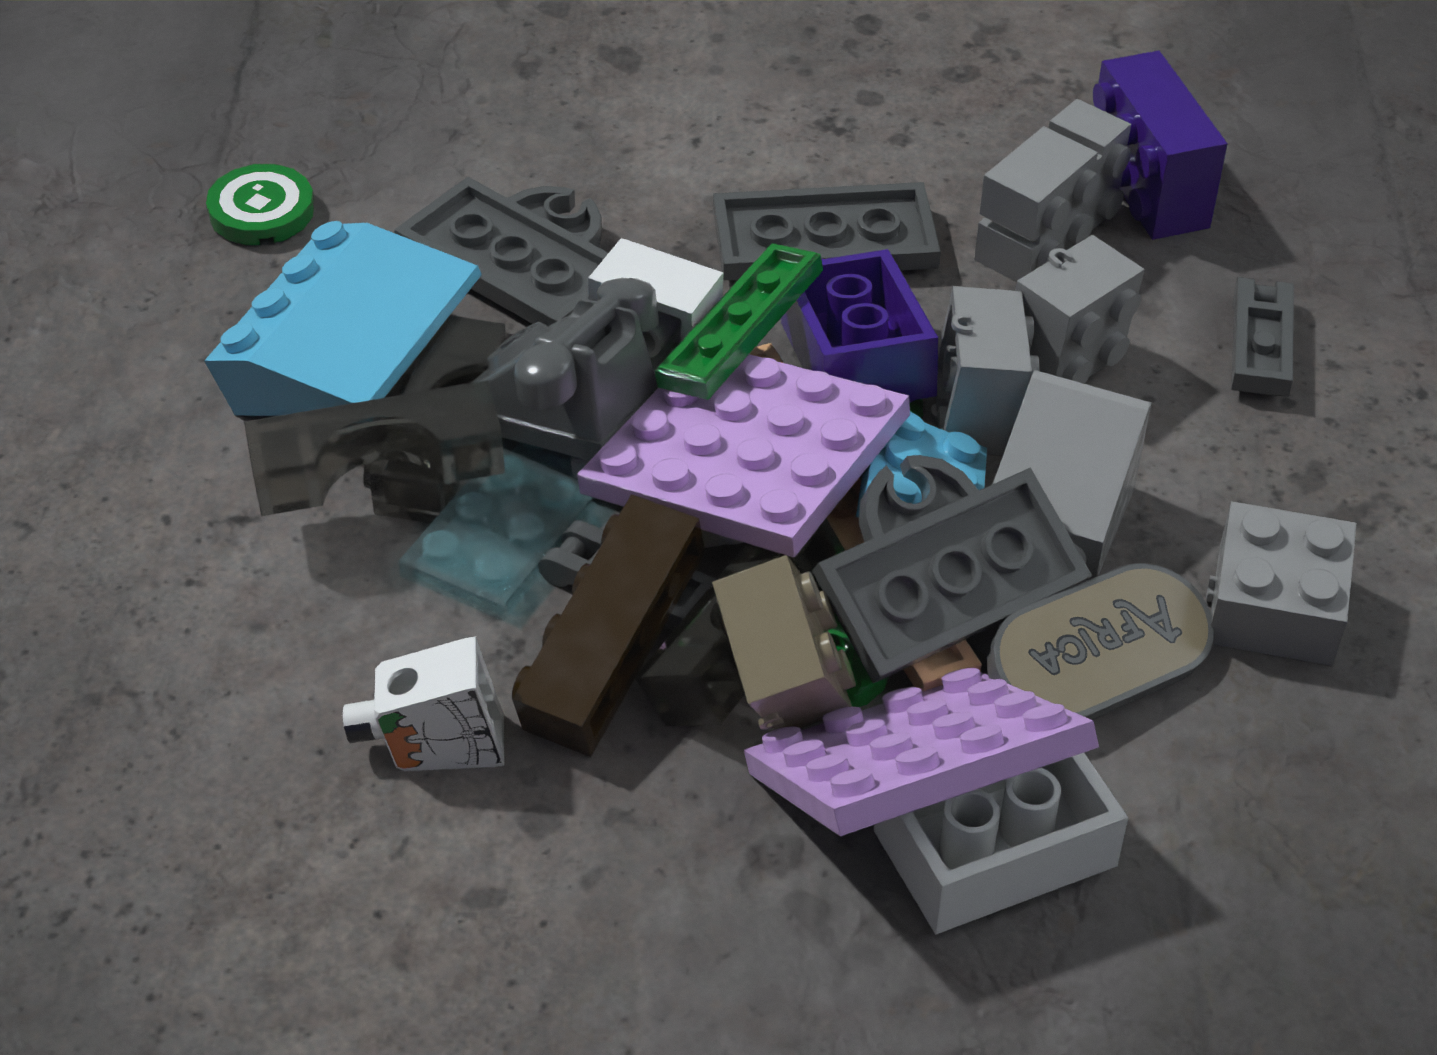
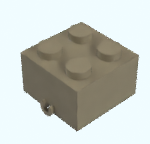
(784, 644)

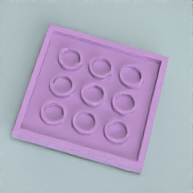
(756, 457)
(916, 749)

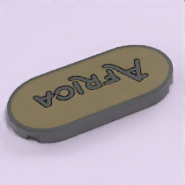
(1105, 640)

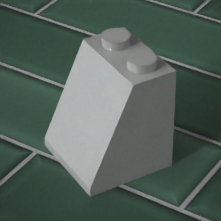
(1083, 453)

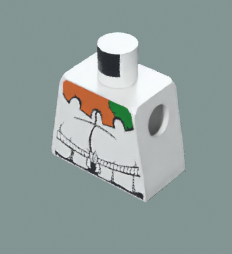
(433, 710)

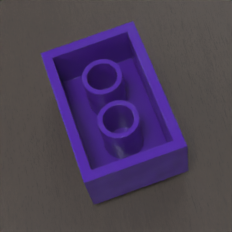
(1172, 144)
(865, 326)

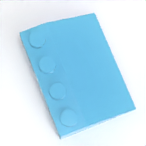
(338, 322)

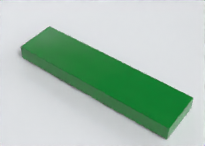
(738, 321)

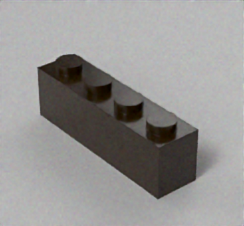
(608, 624)

